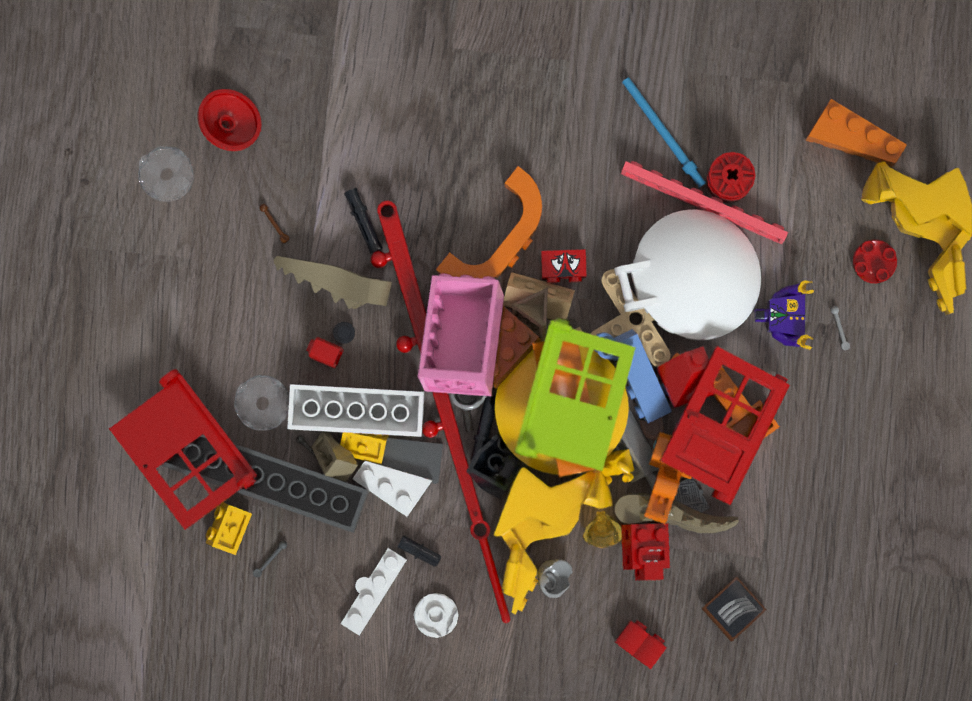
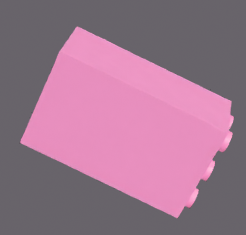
(461, 335)

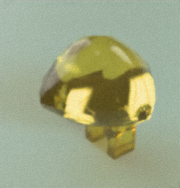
(602, 531)

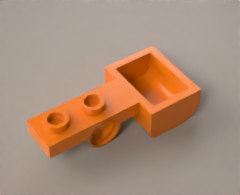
(742, 420)
(665, 483)

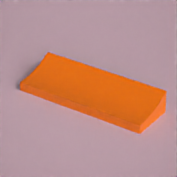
(566, 385)

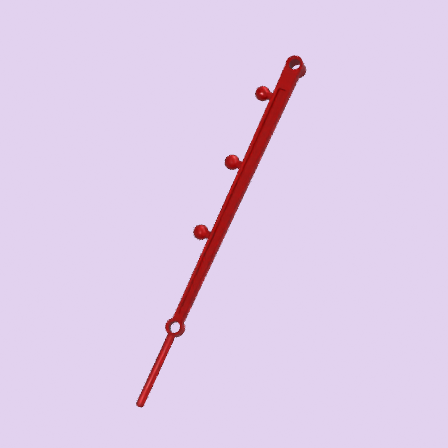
(410, 290)

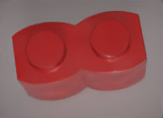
(325, 352)
(640, 644)

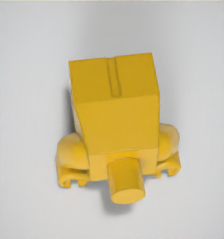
(618, 463)

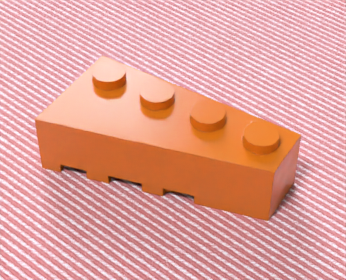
(854, 135)

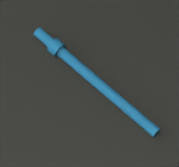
(689, 167)

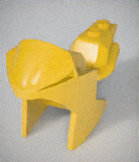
(933, 212)
(542, 513)

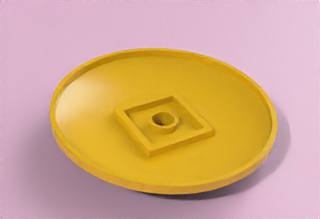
(514, 395)

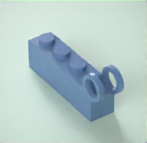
(641, 380)

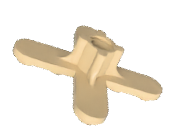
(650, 338)

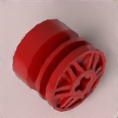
(730, 190)

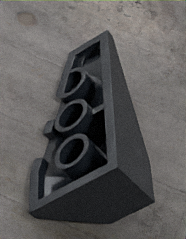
(494, 467)

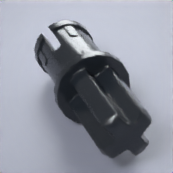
(419, 551)

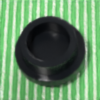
(344, 332)

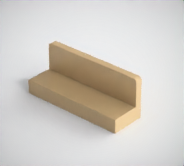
(558, 298)

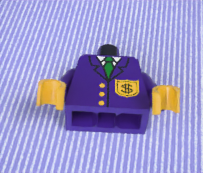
(787, 315)

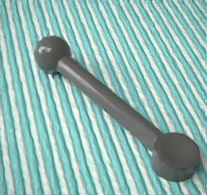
(258, 572)

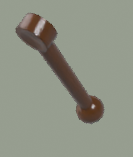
(283, 237)

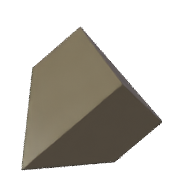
(533, 312)

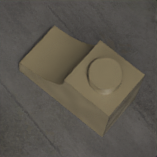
(333, 458)

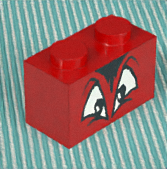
(563, 265)

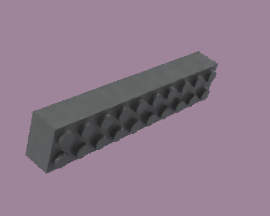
(281, 484)

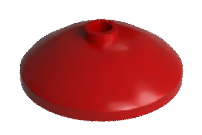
(236, 113)

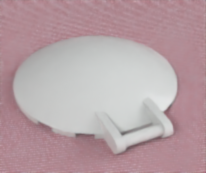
(694, 275)

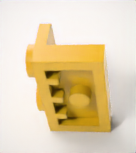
(365, 446)
(228, 528)

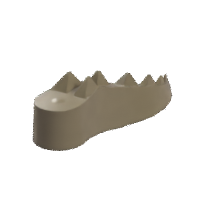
(342, 283)
(632, 508)

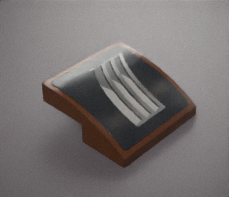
(733, 609)

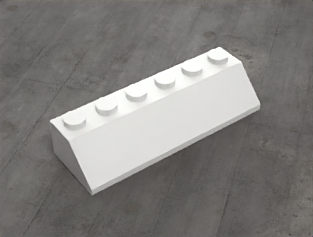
(356, 410)

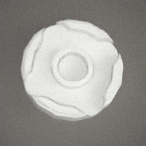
(436, 615)

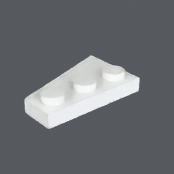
(393, 486)

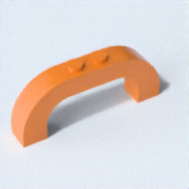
(519, 238)

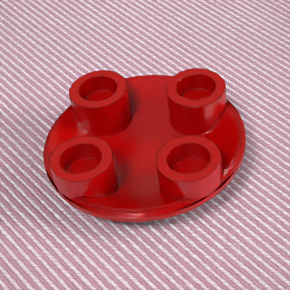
(875, 261)

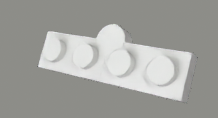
(372, 591)

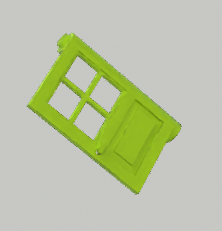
(564, 425)

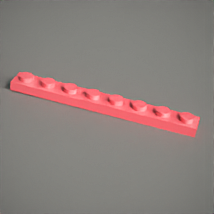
(696, 198)

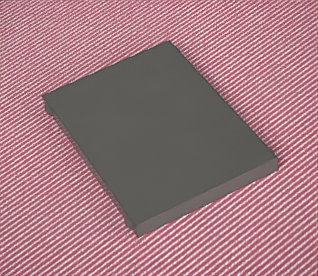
(414, 457)

